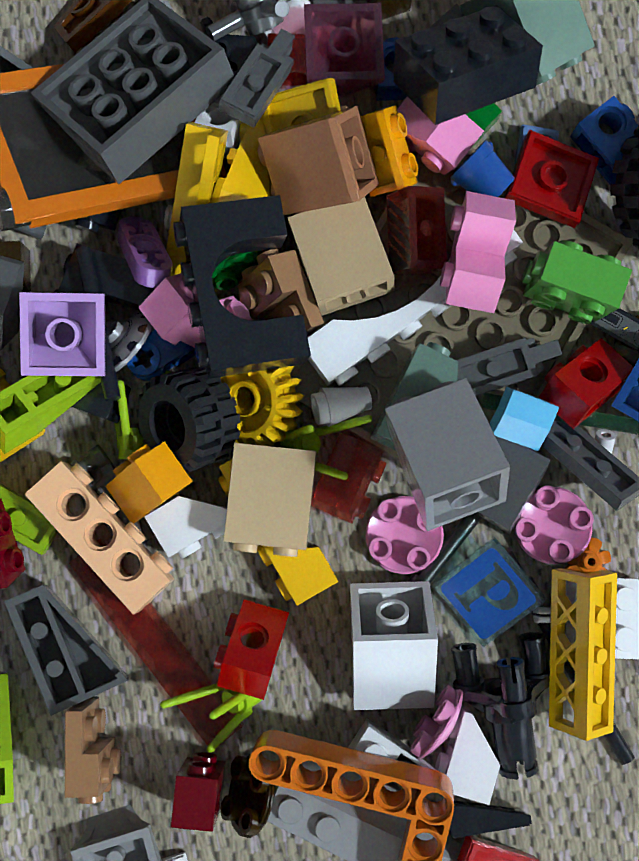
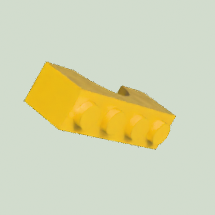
(300, 575)

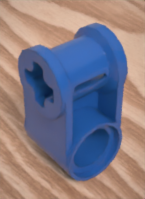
(163, 356)

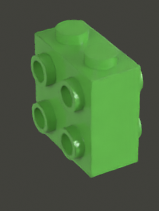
(575, 281)

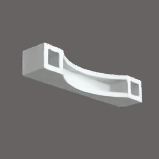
(347, 343)

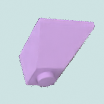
(62, 334)

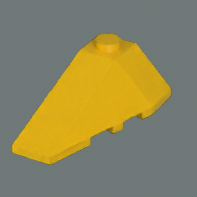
(246, 175)

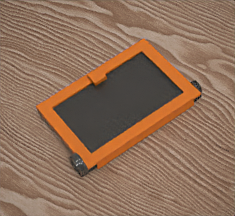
(51, 178)

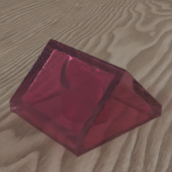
(344, 45)

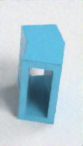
(523, 418)

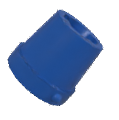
(483, 172)

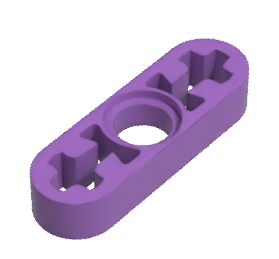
(144, 251)

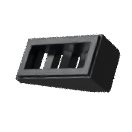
(482, 818)

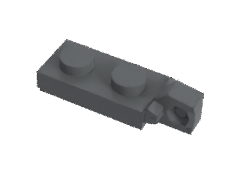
(259, 80)
(506, 364)

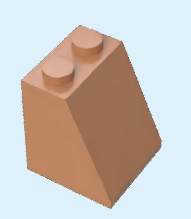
(319, 162)

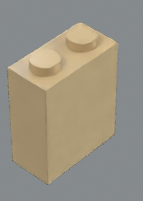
(341, 255)
(269, 498)

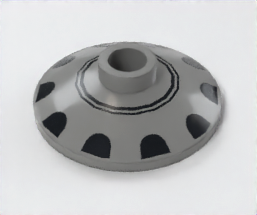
(128, 338)

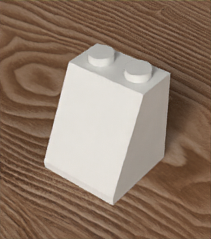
(393, 645)

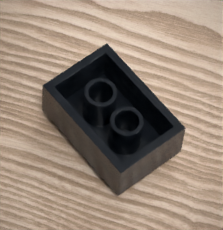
(466, 64)

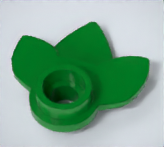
(229, 271)

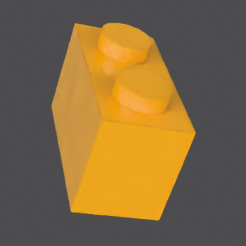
(147, 481)

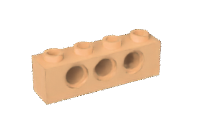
(52, 499)

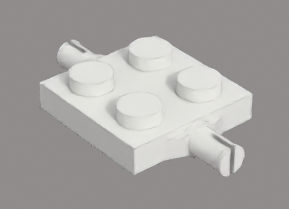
(626, 617)

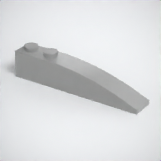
(342, 827)

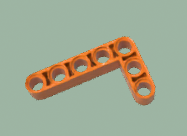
(367, 792)

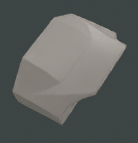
(116, 837)

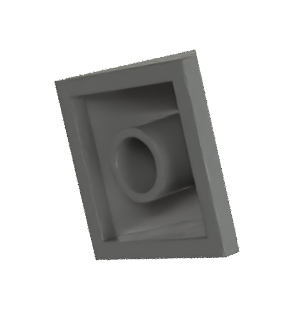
(524, 477)

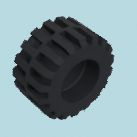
(190, 415)

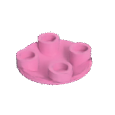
(554, 526)
(399, 537)
(434, 731)

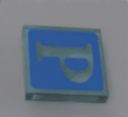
(489, 592)

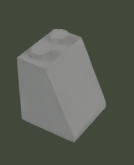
(448, 453)

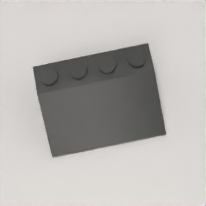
(135, 87)

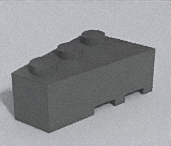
(61, 650)

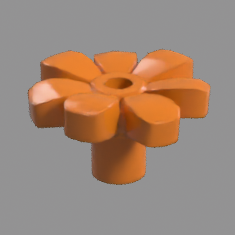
(596, 558)

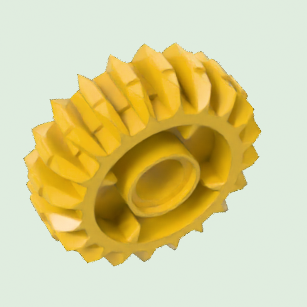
(273, 404)

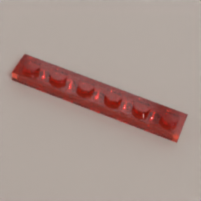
(160, 652)

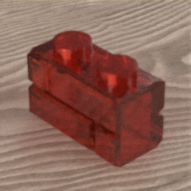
(347, 497)

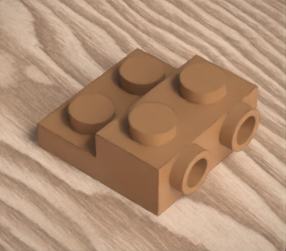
(279, 289)
(89, 758)

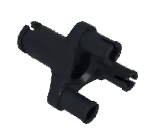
(508, 699)

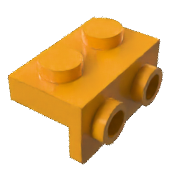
(389, 150)

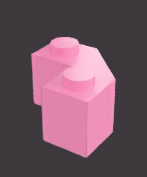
(440, 144)
(478, 251)
(168, 311)

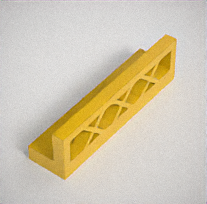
(197, 176)
(589, 655)

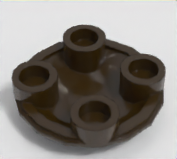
(247, 801)

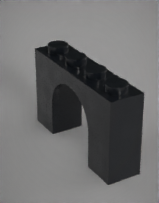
(119, 288)
(229, 342)

